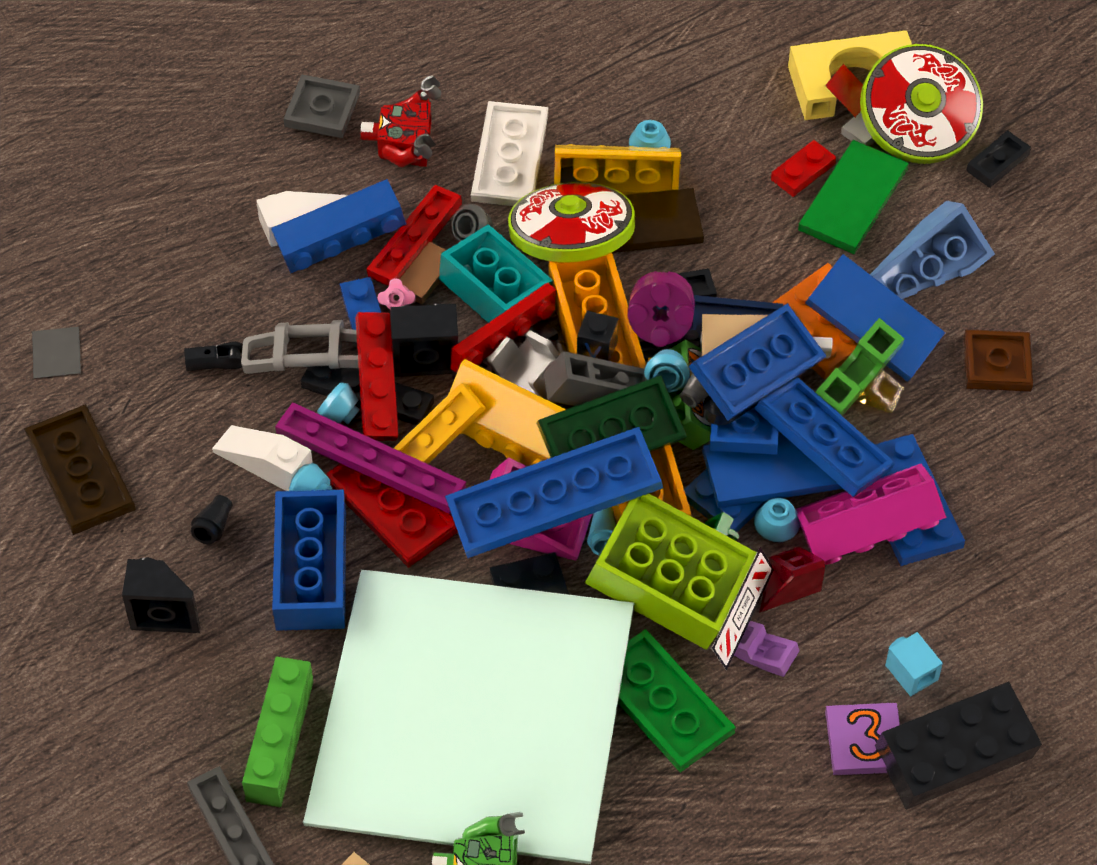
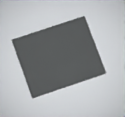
(56, 352)

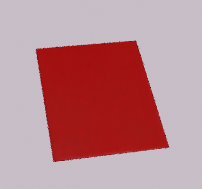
(846, 89)

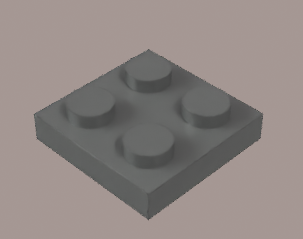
(322, 106)

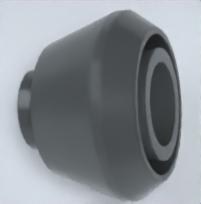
(469, 220)

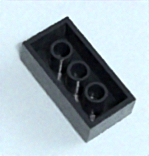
(957, 745)

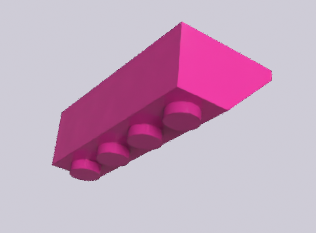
(876, 514)

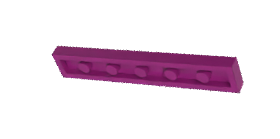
(369, 456)

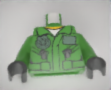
(485, 843)

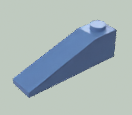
(935, 251)

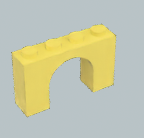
(816, 62)

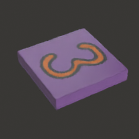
(854, 733)

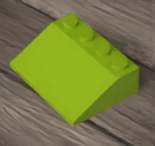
(672, 569)

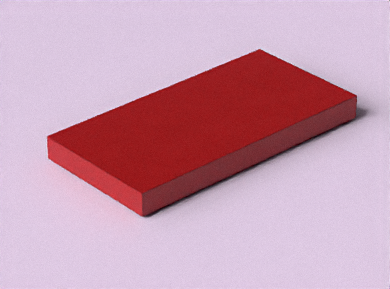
(399, 520)

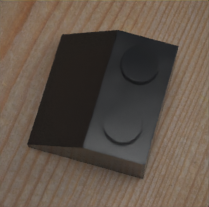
(158, 598)

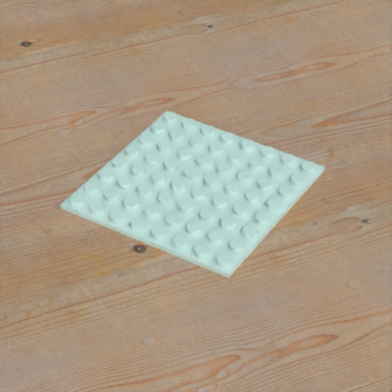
(471, 710)

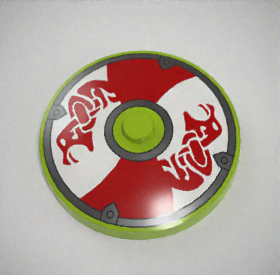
(921, 103)
(571, 222)

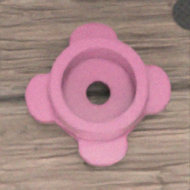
(396, 288)

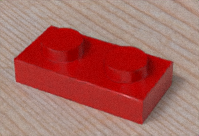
(803, 168)

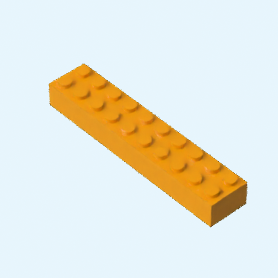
(598, 288)

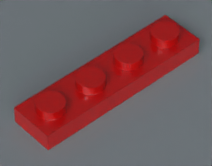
(412, 238)
(510, 324)
(376, 376)

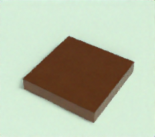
(998, 360)

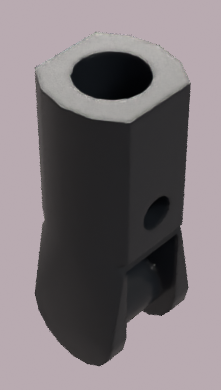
(213, 357)

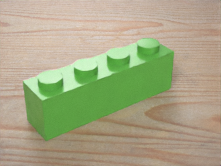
(278, 732)

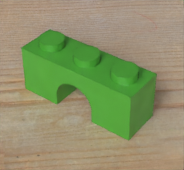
(861, 367)

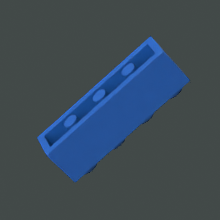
(339, 226)

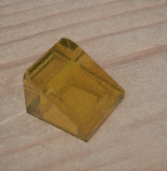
(882, 393)

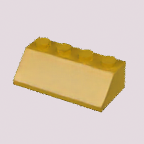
(621, 168)
(509, 415)

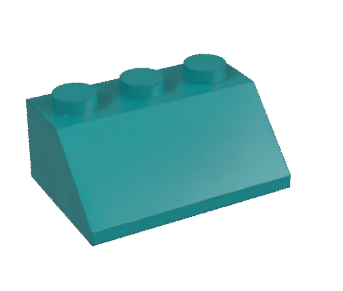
(489, 273)

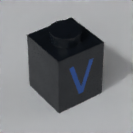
(597, 336)

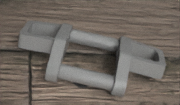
(281, 338)

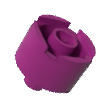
(662, 325)

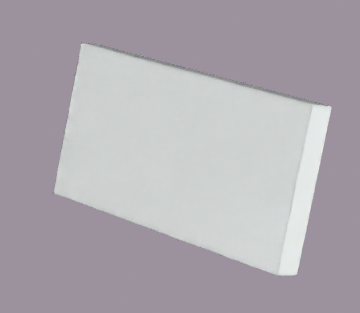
(509, 153)

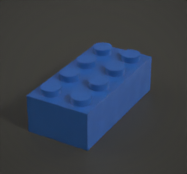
(309, 560)

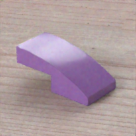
(766, 650)

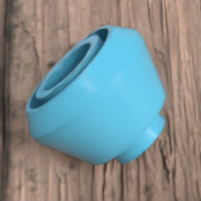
(650, 134)
(671, 367)
(340, 404)
(310, 478)
(777, 520)

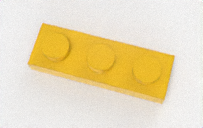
(442, 424)

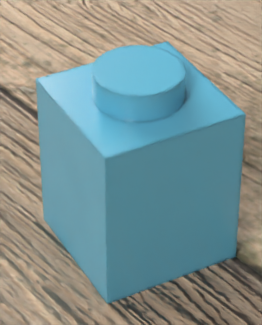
(913, 663)

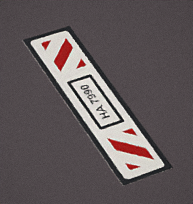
(742, 609)

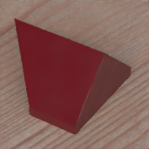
(794, 576)

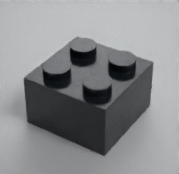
(423, 339)

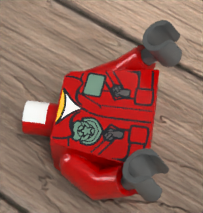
(405, 127)

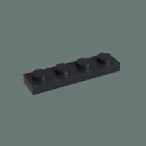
(411, 403)

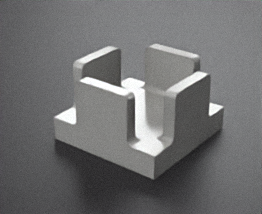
(525, 364)

